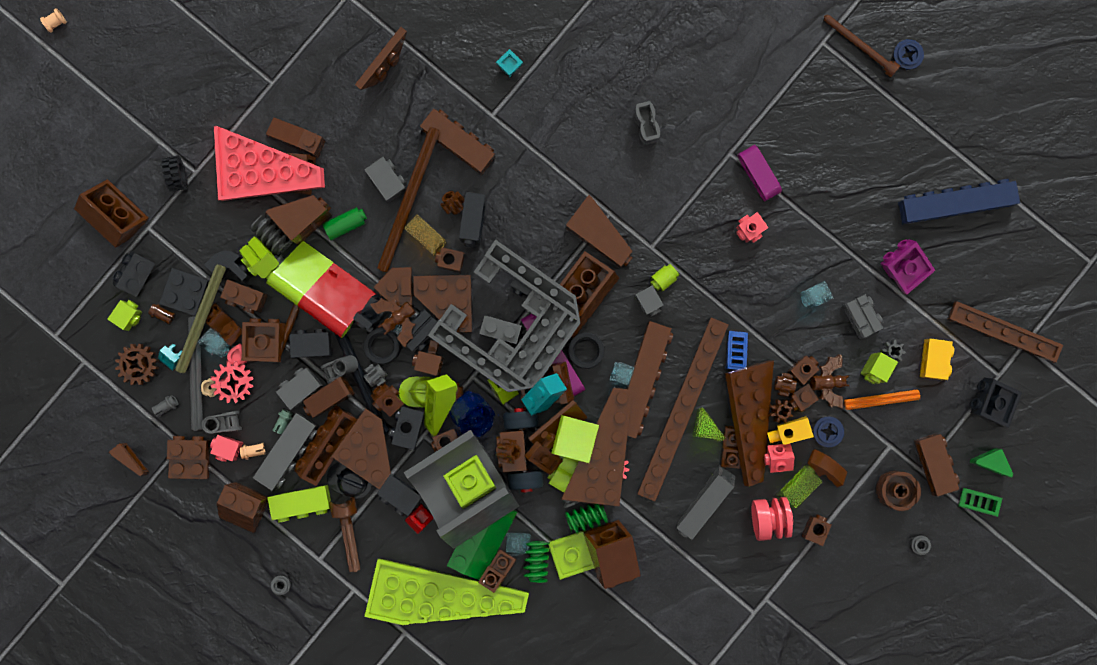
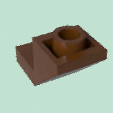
(223, 324)

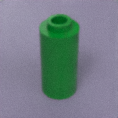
(344, 223)

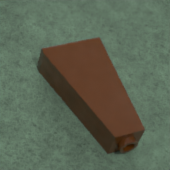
(597, 231)

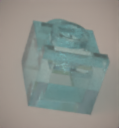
(816, 295)
(214, 343)
(621, 373)

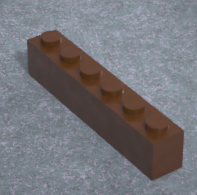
(645, 373)

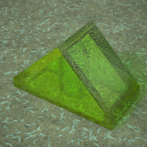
(706, 427)

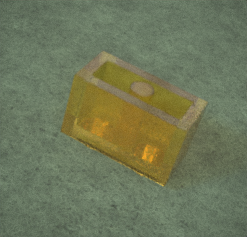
(425, 235)

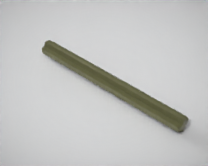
(200, 318)

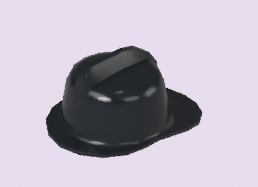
(347, 482)

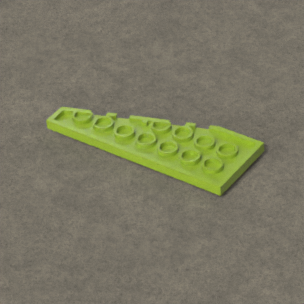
(419, 595)

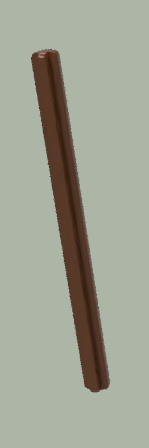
(408, 199)

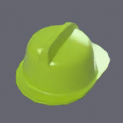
(413, 391)

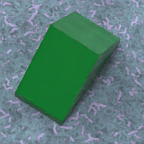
(994, 461)

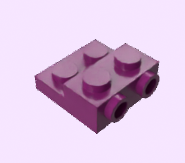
(907, 265)

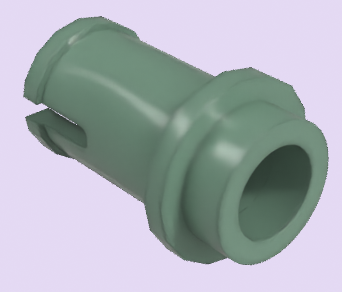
(283, 421)

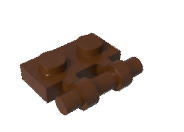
(541, 455)

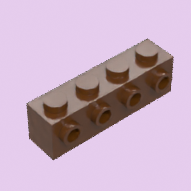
(328, 437)

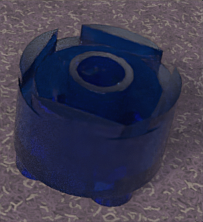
(472, 414)

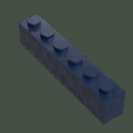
(959, 202)

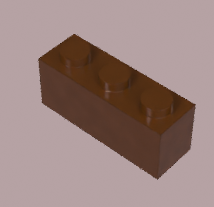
(937, 464)

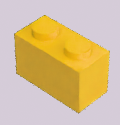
(936, 359)

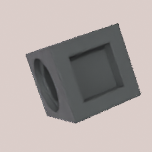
(649, 301)

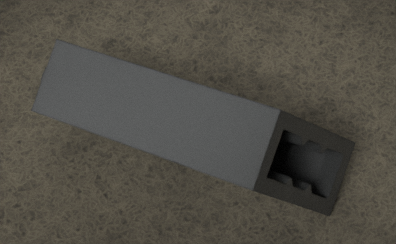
(706, 502)

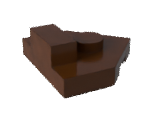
(396, 285)

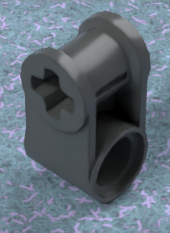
(340, 367)
(225, 422)

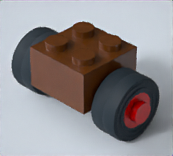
(525, 479)

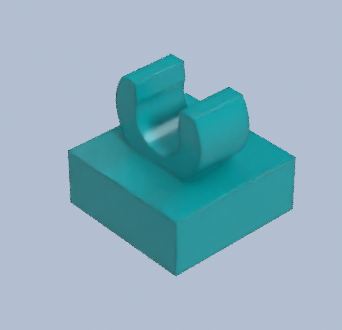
(509, 63)
(168, 357)

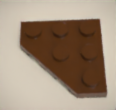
(441, 291)
(365, 449)

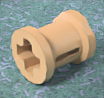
(53, 20)

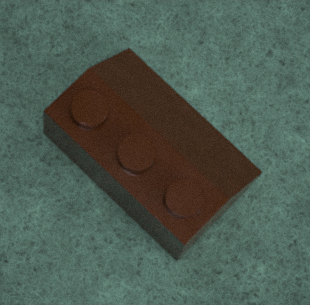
(110, 212)
(570, 410)

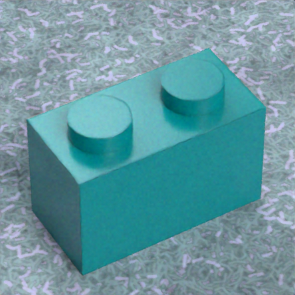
(544, 394)

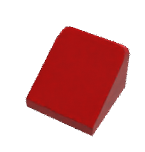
(419, 519)

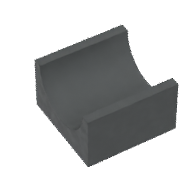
(453, 522)

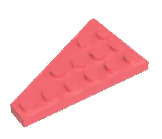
(256, 170)

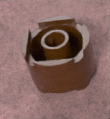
(902, 500)

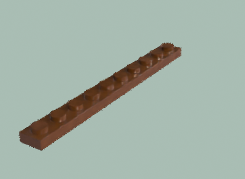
(682, 409)

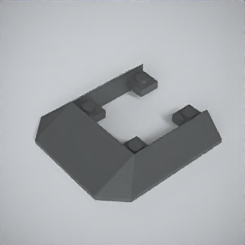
(541, 344)

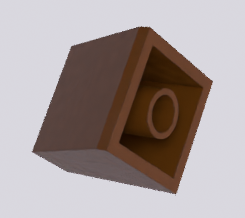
(300, 217)
(241, 506)
(612, 554)

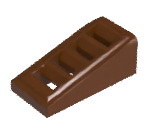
(126, 456)

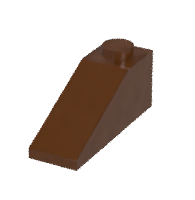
(296, 137)

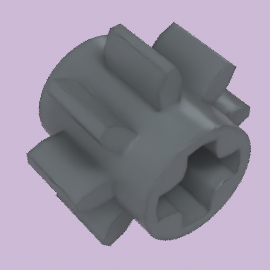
(898, 350)
(375, 375)

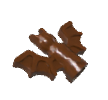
(399, 316)
(827, 382)

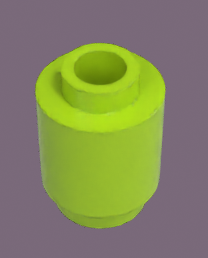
(664, 277)

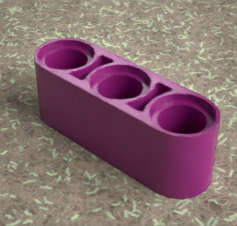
(759, 172)

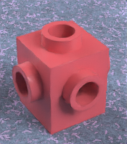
(757, 225)
(779, 458)

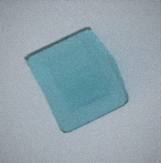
(517, 542)

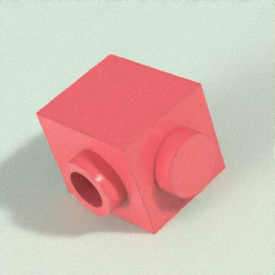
(225, 448)

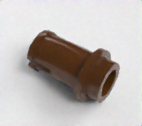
(160, 313)

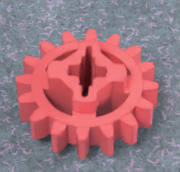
(234, 394)

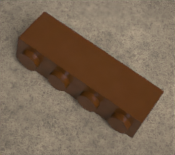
(458, 142)

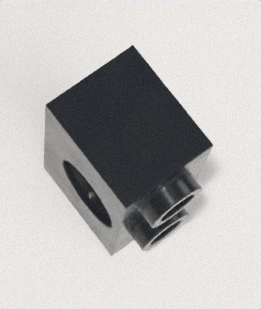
(410, 439)

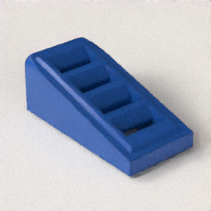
(729, 365)

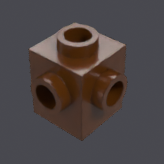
(386, 399)

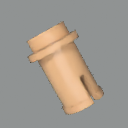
(251, 451)

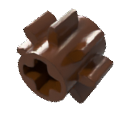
(452, 202)
(785, 384)
(785, 413)
(508, 451)

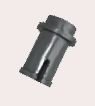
(169, 403)

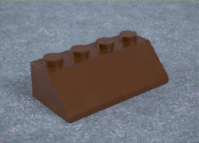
(590, 284)

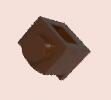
(798, 372)

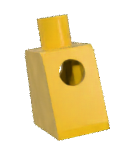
(800, 428)

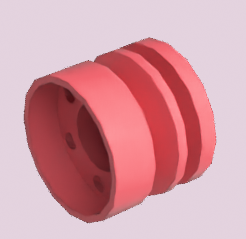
(773, 518)

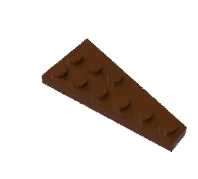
(750, 401)
(602, 477)

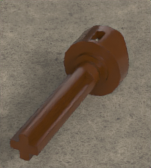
(344, 512)

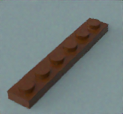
(1005, 332)

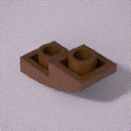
(730, 453)
(827, 466)
(497, 571)

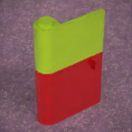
(320, 288)

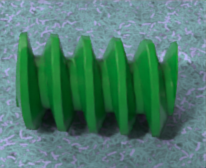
(586, 517)
(536, 561)

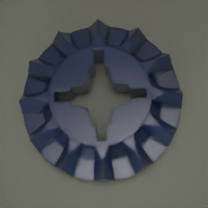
(910, 46)
(835, 426)

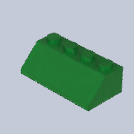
(479, 551)

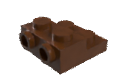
(262, 340)
(188, 457)

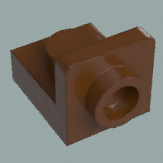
(802, 398)

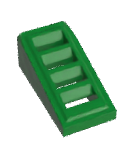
(996, 506)

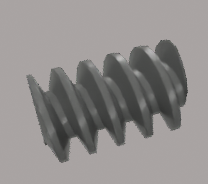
(270, 235)

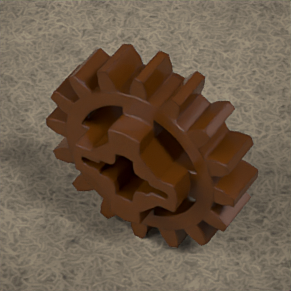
(131, 370)

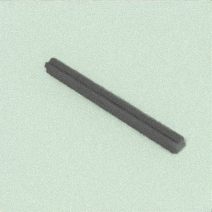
(195, 385)

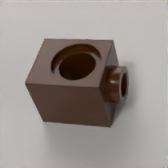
(456, 265)
(451, 434)
(822, 535)

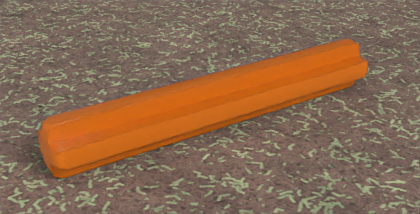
(882, 399)

